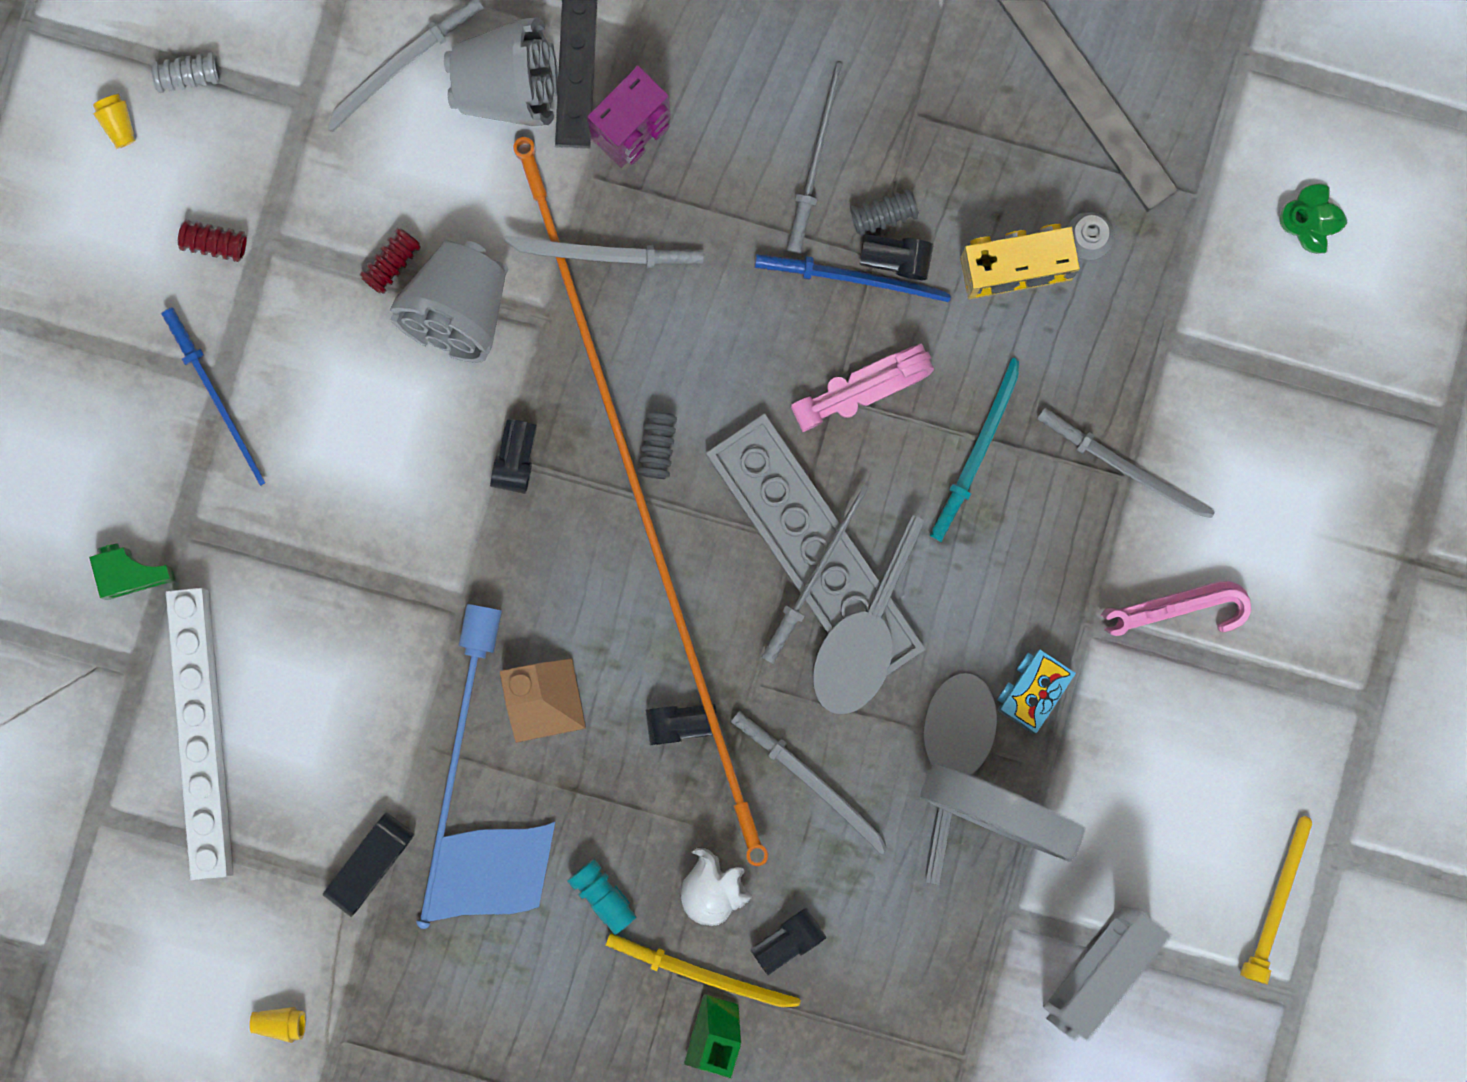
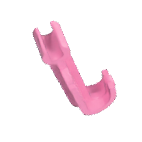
(865, 386)
(1180, 604)

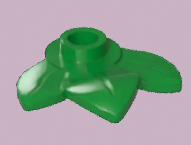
(1317, 216)

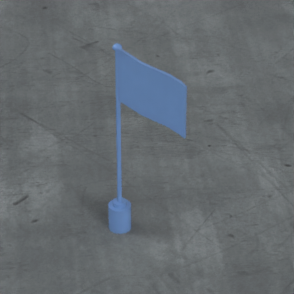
(483, 867)

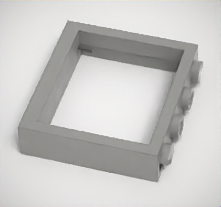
(1105, 973)

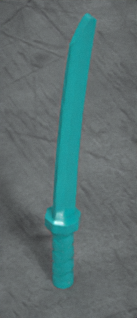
(960, 490)

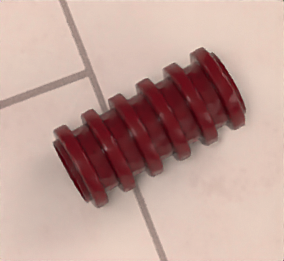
(212, 241)
(390, 260)

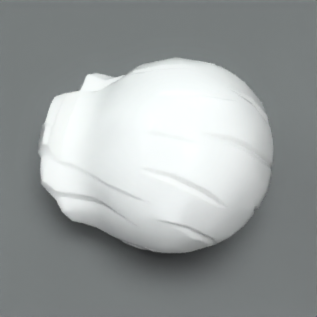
(712, 895)

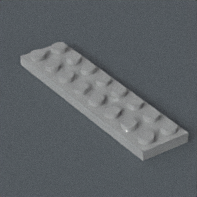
(800, 529)

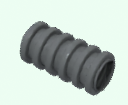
(884, 212)
(657, 445)

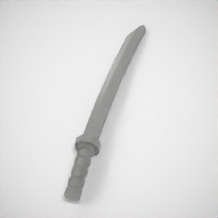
(401, 60)
(805, 201)
(605, 254)
(1086, 442)
(792, 614)
(778, 750)

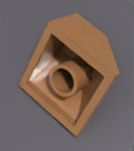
(542, 699)

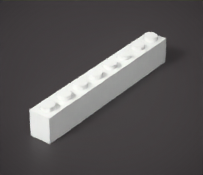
(199, 734)

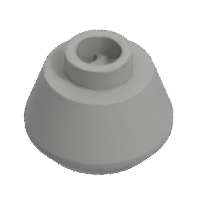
(1087, 247)

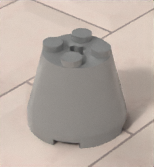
(505, 74)
(453, 301)

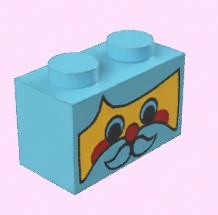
(1035, 691)

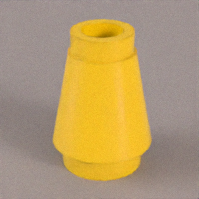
(115, 120)
(281, 1024)

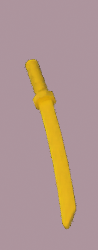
(659, 959)

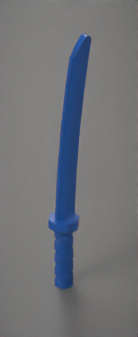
(807, 269)
(192, 356)

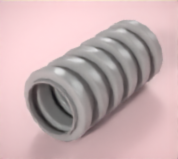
(185, 72)

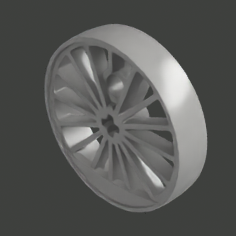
(1002, 812)

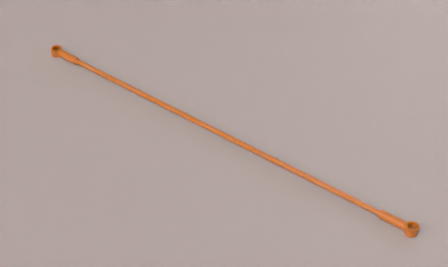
(741, 808)

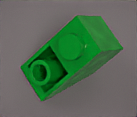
(715, 1037)

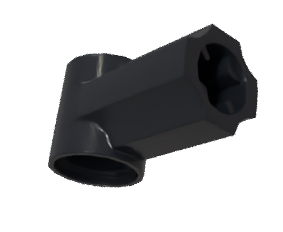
(906, 257)
(513, 464)
(675, 723)
(795, 937)

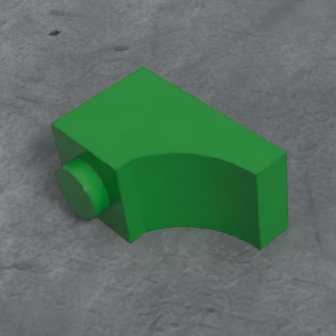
(122, 575)

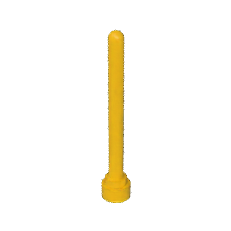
(1258, 966)

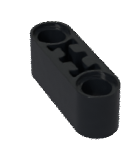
(368, 864)

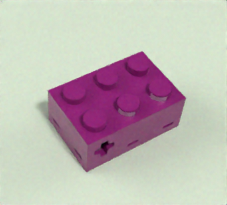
(630, 118)

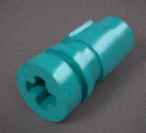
(604, 899)

